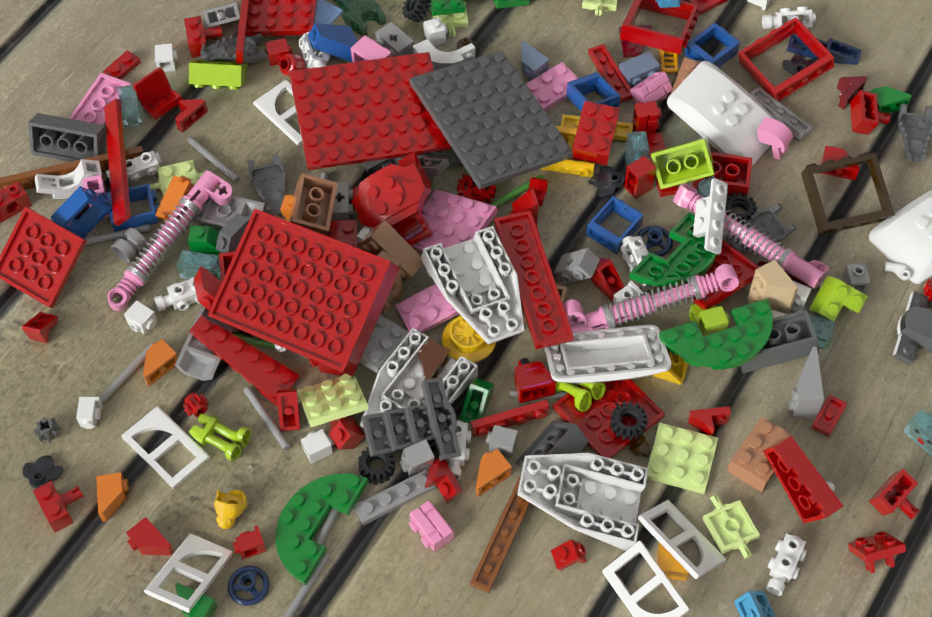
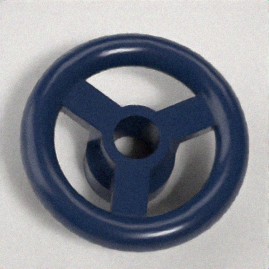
(655, 236)
(243, 579)

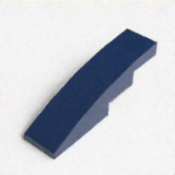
(842, 52)

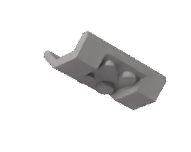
(219, 215)
(195, 357)

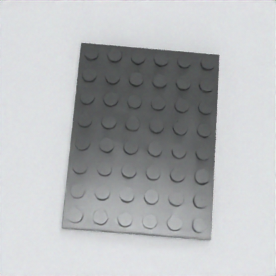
(491, 119)

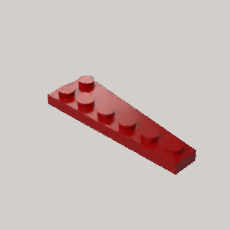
(245, 359)

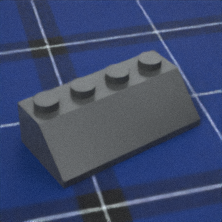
(65, 138)
(789, 340)

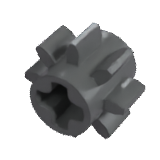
(47, 429)

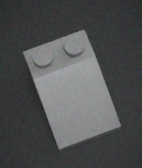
(808, 393)

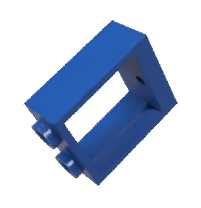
(694, 51)
(594, 82)
(136, 194)
(75, 203)
(604, 236)

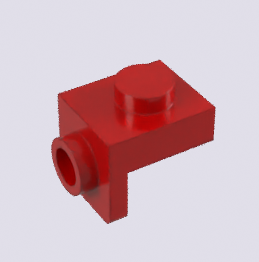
(540, 187)
(568, 554)

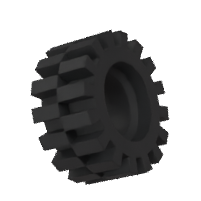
(416, 9)
(743, 202)
(628, 431)
(376, 475)

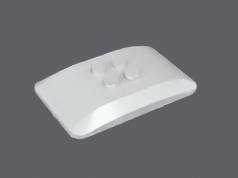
(720, 111)
(908, 238)
(609, 355)

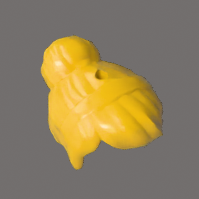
(229, 507)

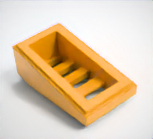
(662, 64)

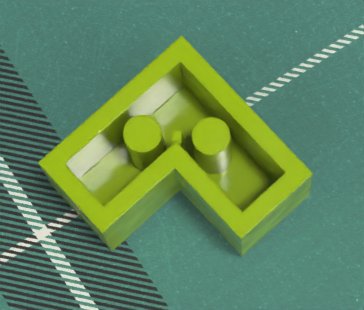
(835, 295)
(709, 320)

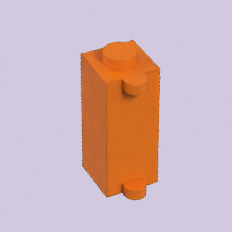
(176, 190)

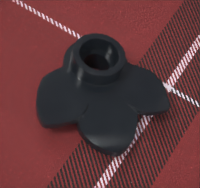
(797, 64)
(606, 181)
(41, 471)

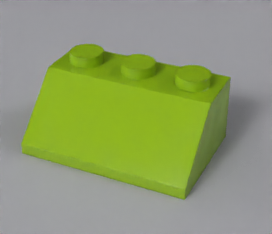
(217, 74)
(683, 163)

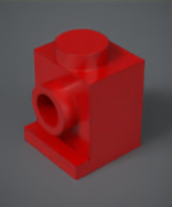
(249, 543)

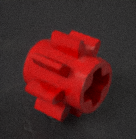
(195, 404)

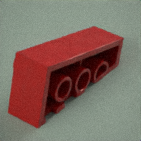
(802, 481)

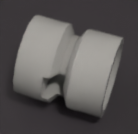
(127, 246)

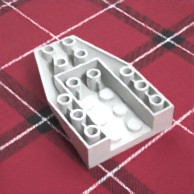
(479, 284)
(401, 377)
(587, 493)

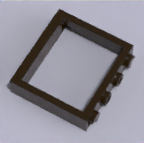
(822, 224)

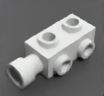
(808, 17)
(311, 56)
(141, 167)
(633, 253)
(179, 295)
(463, 438)
(789, 553)

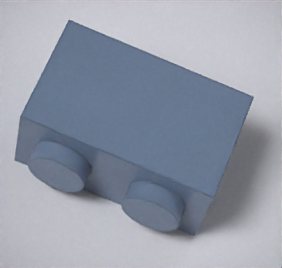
(639, 68)

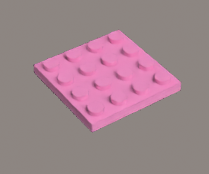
(452, 219)

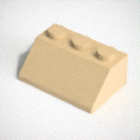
(775, 285)

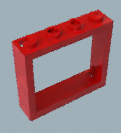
(657, 39)
(797, 81)

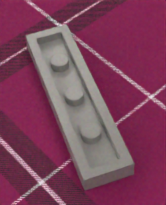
(797, 126)
(393, 498)

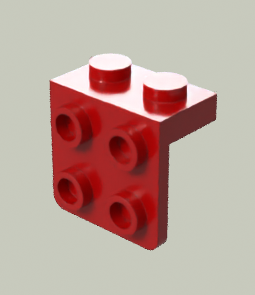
(156, 94)

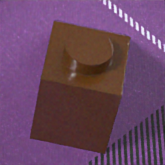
(433, 359)

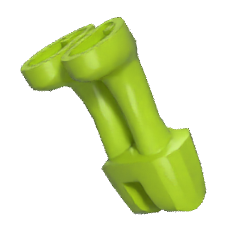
(584, 396)
(211, 427)

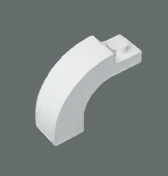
(444, 59)
(65, 185)

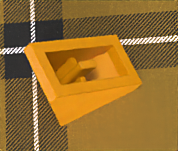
(670, 565)

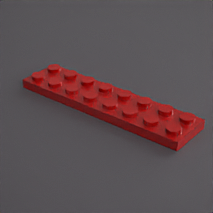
(536, 283)

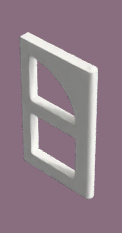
(267, 104)
(159, 420)
(190, 547)
(709, 554)
(631, 601)

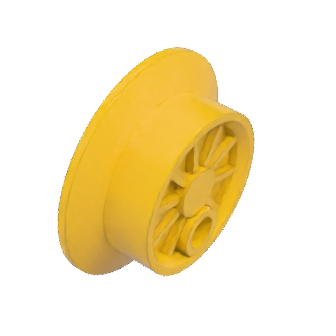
(465, 341)

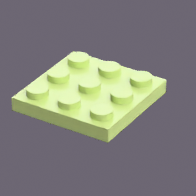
(332, 400)
(681, 458)

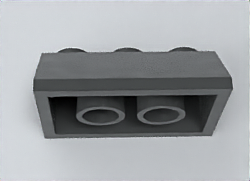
(556, 439)

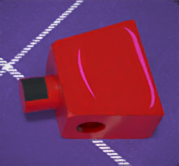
(533, 381)

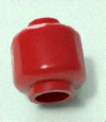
(291, 62)

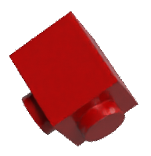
(276, 50)

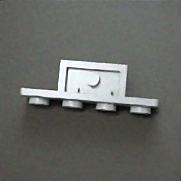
(711, 215)

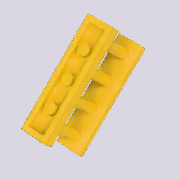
(569, 166)

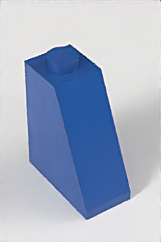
(333, 40)

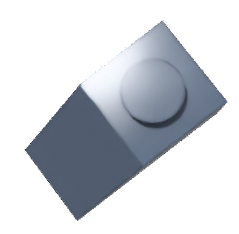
(532, 61)

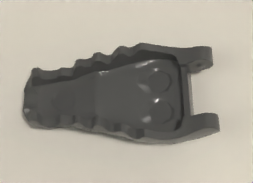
(227, 50)
(916, 132)
(269, 183)
(767, 222)

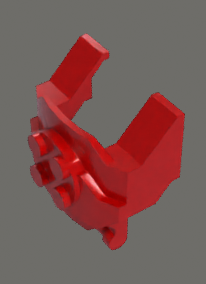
(397, 197)

